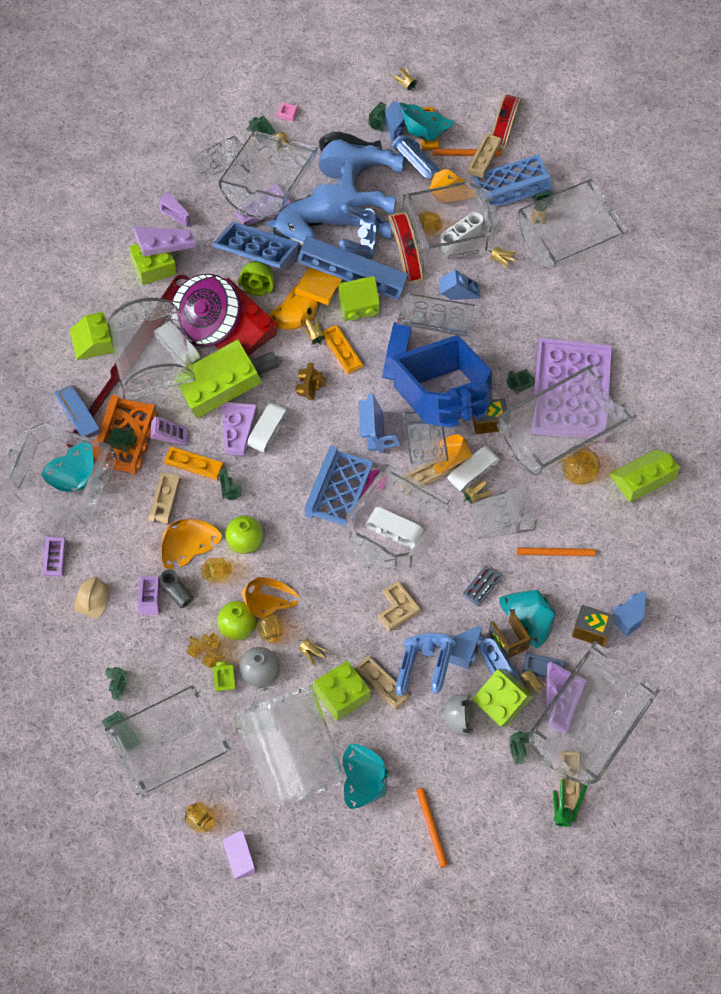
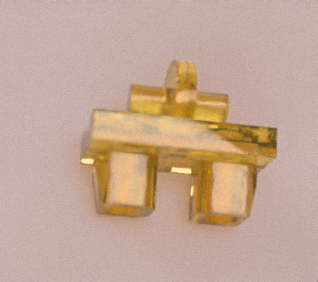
(197, 646)

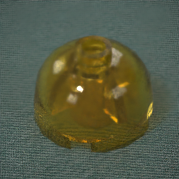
(582, 467)

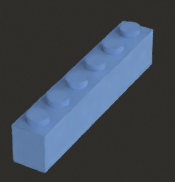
(351, 266)

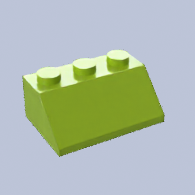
(645, 474)

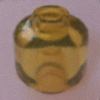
(430, 222)
(216, 570)
(270, 628)
(199, 817)

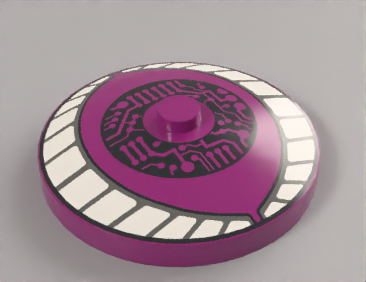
(208, 309)

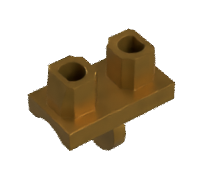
(312, 380)

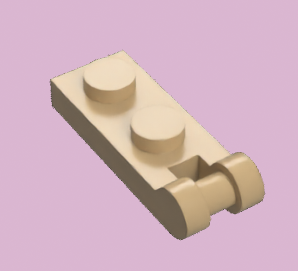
(164, 497)

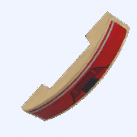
(505, 118)
(406, 246)

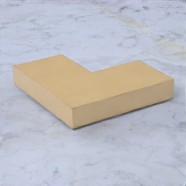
(402, 606)

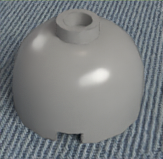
(259, 667)
(458, 714)

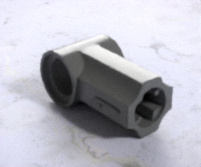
(265, 362)
(177, 589)

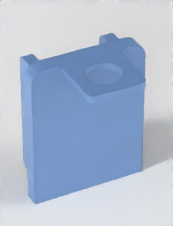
(372, 425)

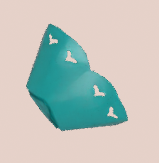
(422, 124)
(73, 471)
(533, 612)
(365, 776)

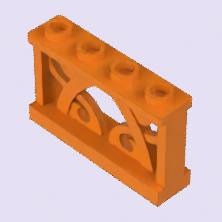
(113, 414)

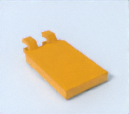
(318, 286)

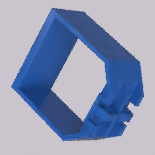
(437, 360)

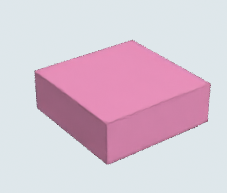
(287, 111)

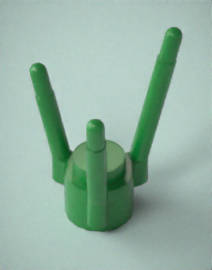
(563, 815)

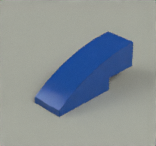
(397, 344)

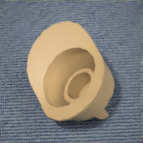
(92, 598)

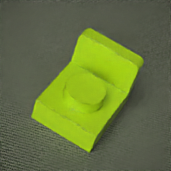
(223, 676)

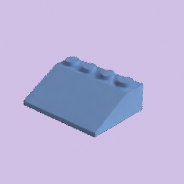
(258, 245)

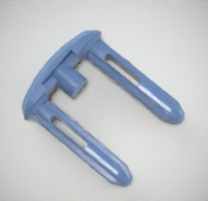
(415, 155)
(366, 233)
(426, 644)

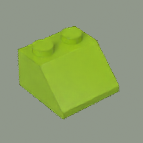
(358, 298)
(91, 336)

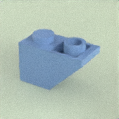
(394, 120)
(458, 286)
(631, 614)
(464, 652)

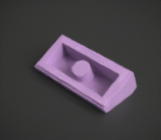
(239, 855)

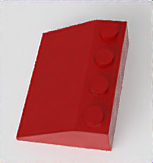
(254, 325)

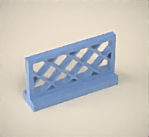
(516, 190)
(325, 477)

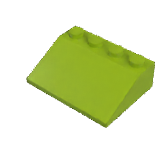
(220, 379)

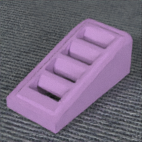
(173, 209)
(156, 434)
(55, 541)
(149, 607)

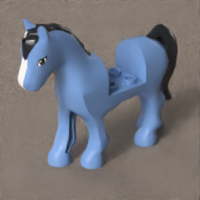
(344, 159)

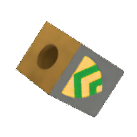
(489, 422)
(593, 625)
(519, 630)

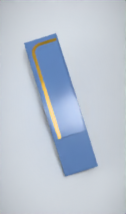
(77, 412)

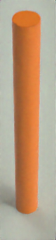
(459, 152)
(555, 551)
(432, 827)

